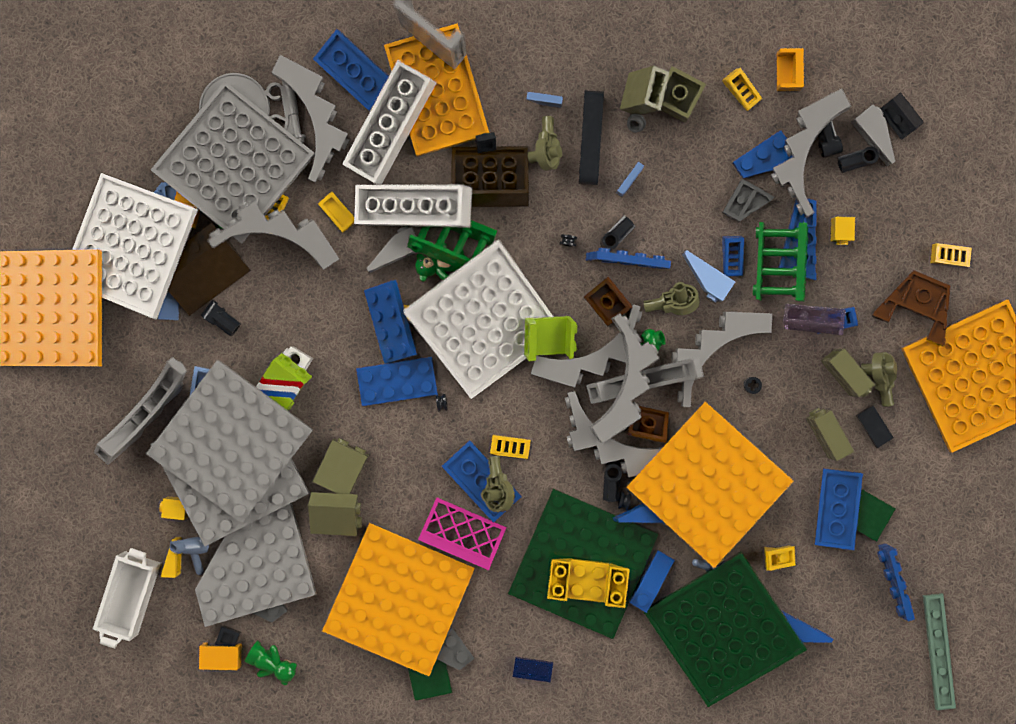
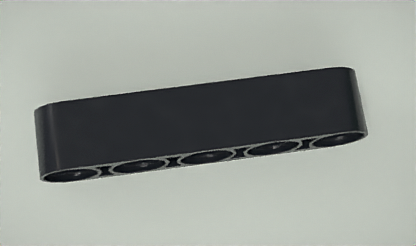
(591, 137)

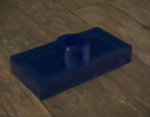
(532, 669)

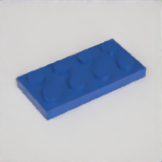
(352, 68)
(390, 322)
(397, 381)
(470, 471)
(838, 509)

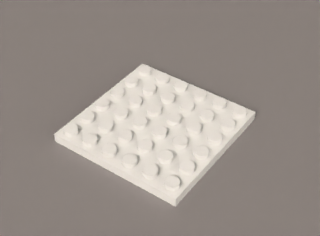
(138, 240)
(479, 318)

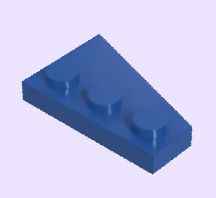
(763, 157)

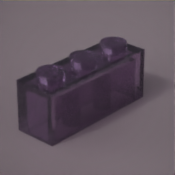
(814, 319)

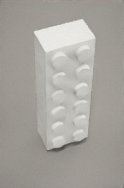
(389, 123)
(413, 205)

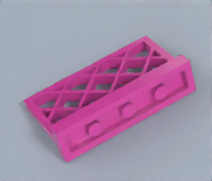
(455, 549)

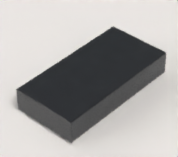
(874, 426)

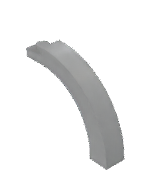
(658, 376)

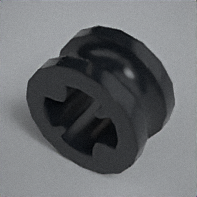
(568, 240)
(749, 380)
(441, 402)
(624, 501)

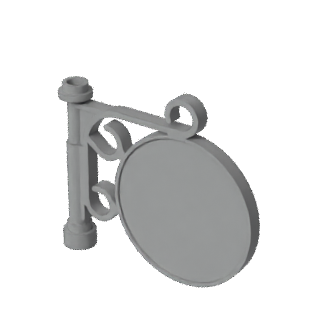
(259, 97)

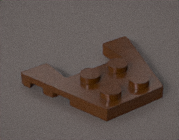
(924, 297)

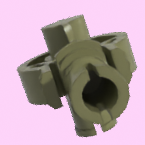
(547, 147)
(675, 300)
(884, 374)
(497, 488)

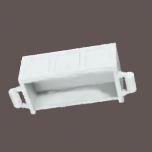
(126, 597)

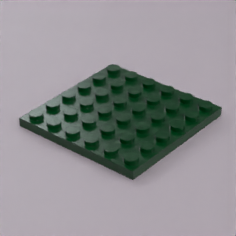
(585, 533)
(725, 629)

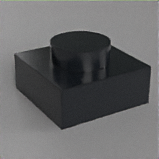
(485, 142)
(227, 636)

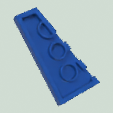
(791, 242)
(625, 259)
(898, 585)

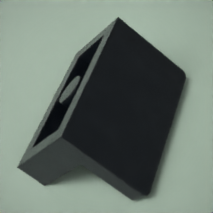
(901, 116)

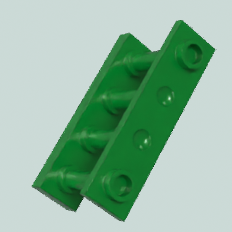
(476, 231)
(798, 253)

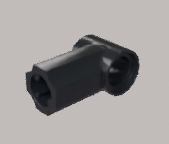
(829, 141)
(856, 159)
(618, 232)
(218, 316)
(611, 484)

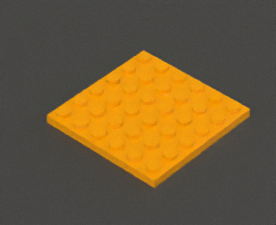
(51, 308)
(971, 376)
(709, 484)
(398, 599)

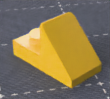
(779, 557)

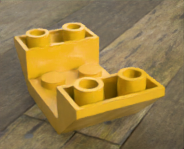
(588, 581)

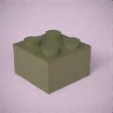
(681, 94)

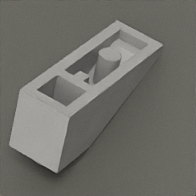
(874, 130)
(394, 250)

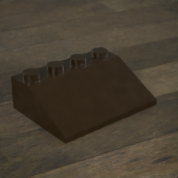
(495, 176)
(205, 270)

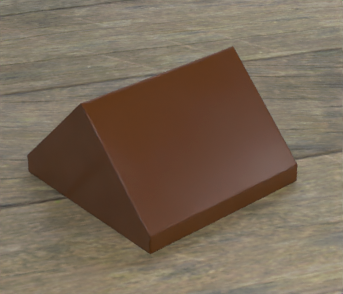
(607, 301)
(651, 425)

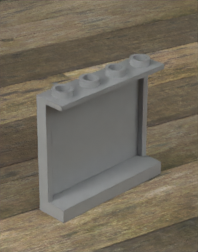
(449, 50)

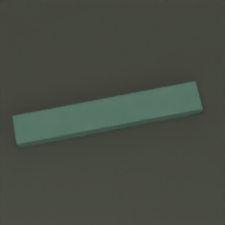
(939, 651)

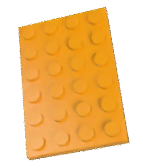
(453, 108)

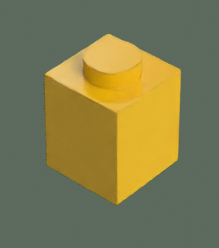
(842, 230)
(172, 509)

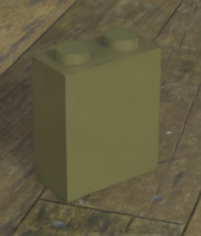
(644, 90)
(848, 373)
(829, 434)
(341, 467)
(334, 514)

